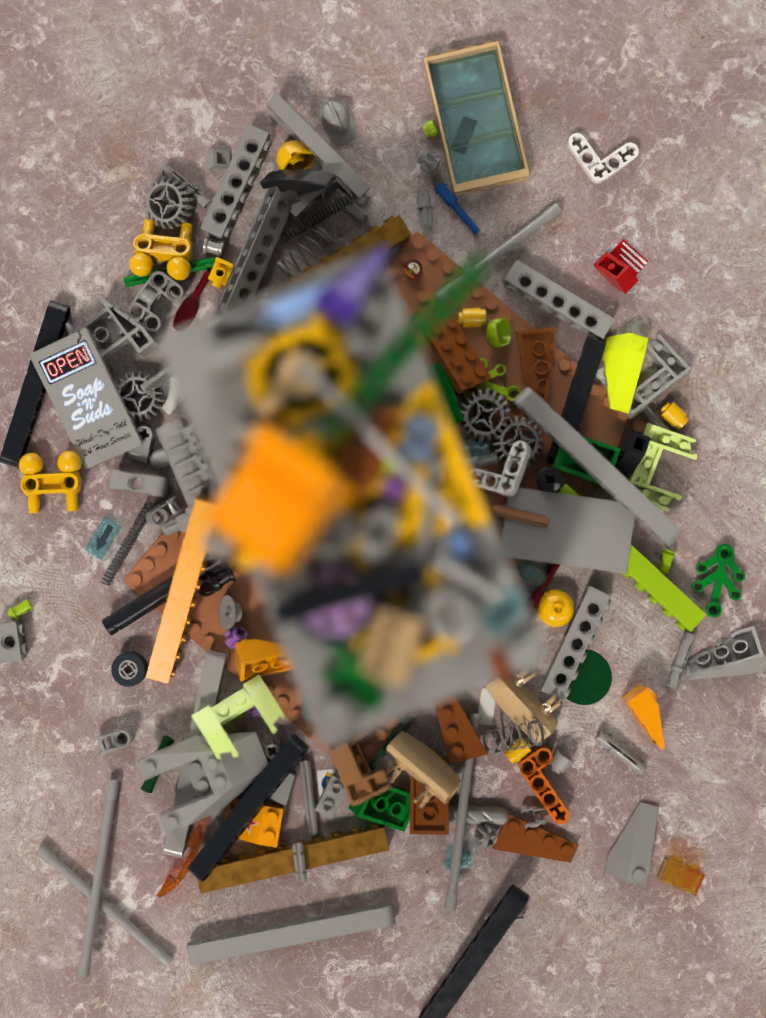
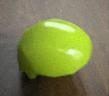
(499, 332)

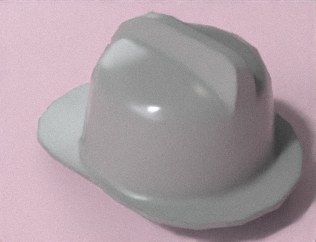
(337, 122)
(378, 533)

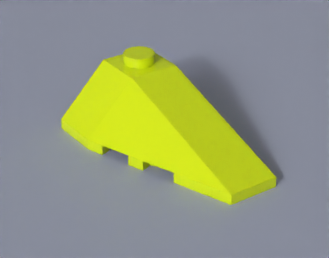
(623, 363)

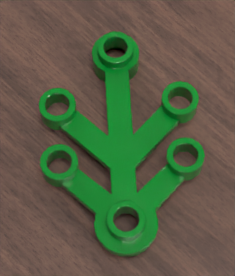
(719, 577)
(355, 677)

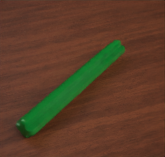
(196, 265)

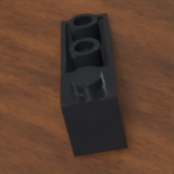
(632, 450)

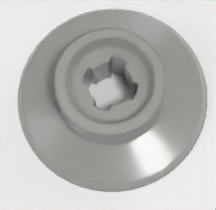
(229, 612)

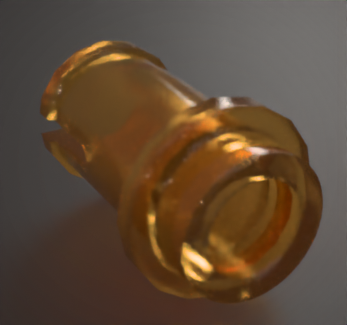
(499, 666)

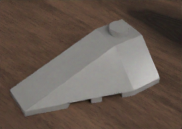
(734, 656)
(632, 852)

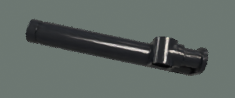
(158, 595)

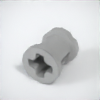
(213, 246)

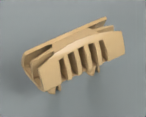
(522, 704)
(423, 765)

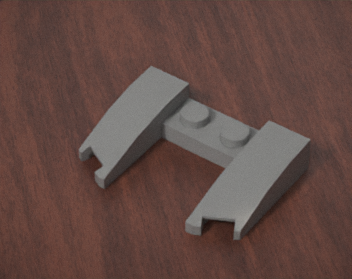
(671, 372)

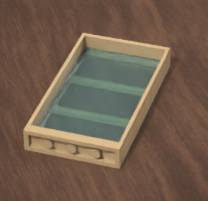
(476, 118)

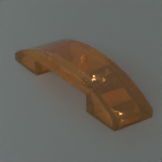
(172, 882)

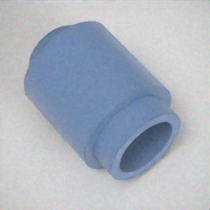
(459, 545)

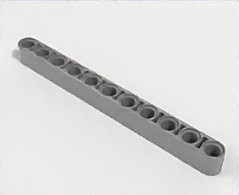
(597, 466)
(207, 695)
(291, 933)

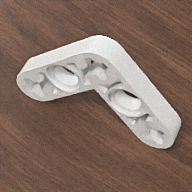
(596, 163)
(503, 480)

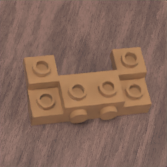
(355, 772)

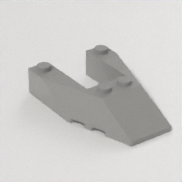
(213, 780)

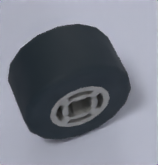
(134, 664)

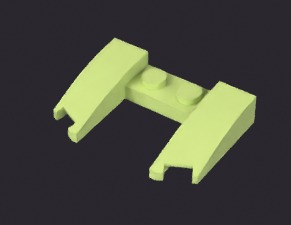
(642, 475)
(253, 694)

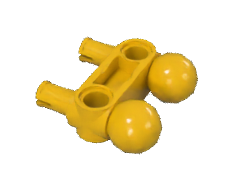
(162, 250)
(69, 465)

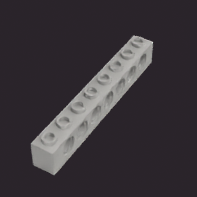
(254, 247)

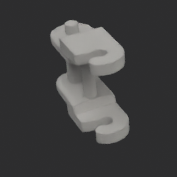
(532, 809)

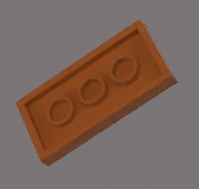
(458, 356)
(433, 817)

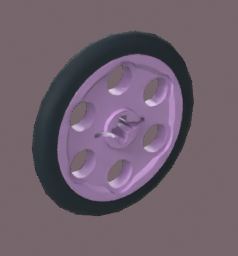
(343, 631)

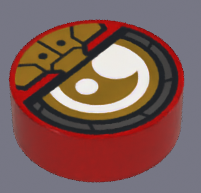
(412, 269)

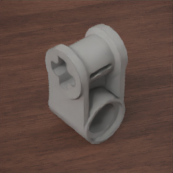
(142, 453)
(168, 510)
(296, 582)
(111, 741)

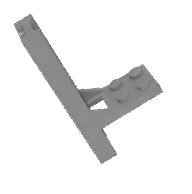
(324, 155)

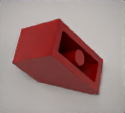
(616, 272)

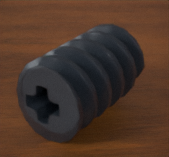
(557, 478)

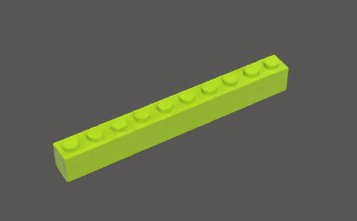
(657, 586)

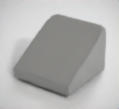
(218, 159)

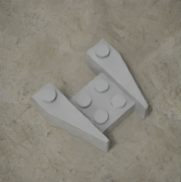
(114, 330)

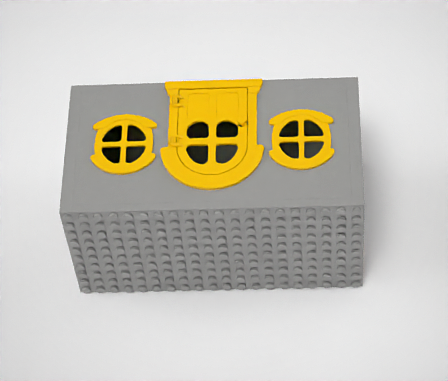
(215, 408)

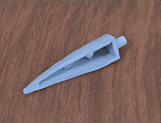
(291, 307)

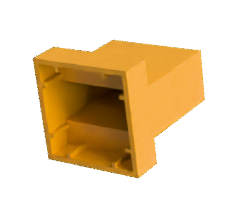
(279, 501)

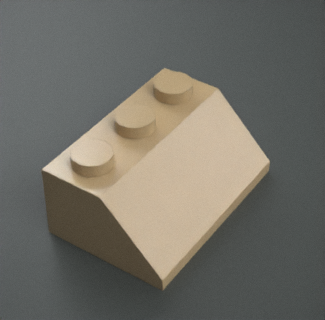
(391, 647)

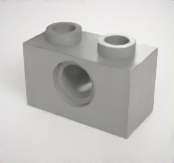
(20, 649)
(331, 796)

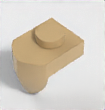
(269, 405)

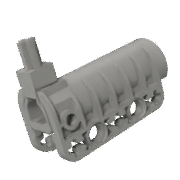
(187, 467)

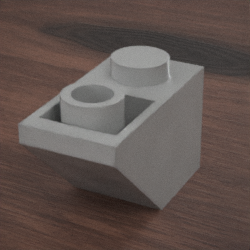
(526, 651)

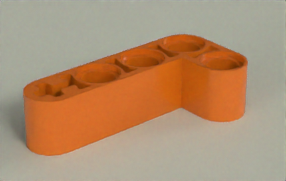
(545, 787)

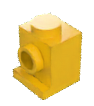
(220, 265)

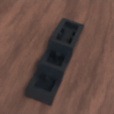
(301, 180)

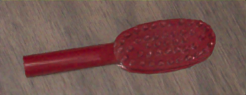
(189, 308)
(536, 595)

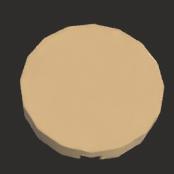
(292, 380)

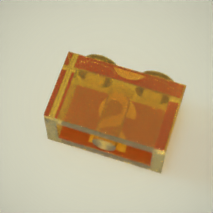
(680, 874)

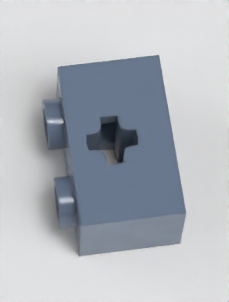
(422, 451)

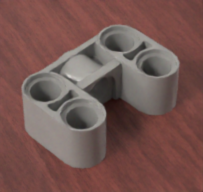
(148, 297)
(150, 484)

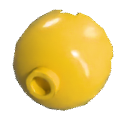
(294, 156)
(555, 608)

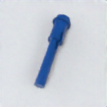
(450, 200)

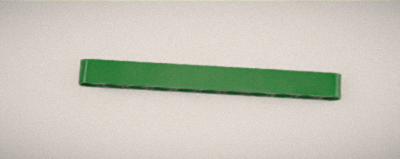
(407, 340)

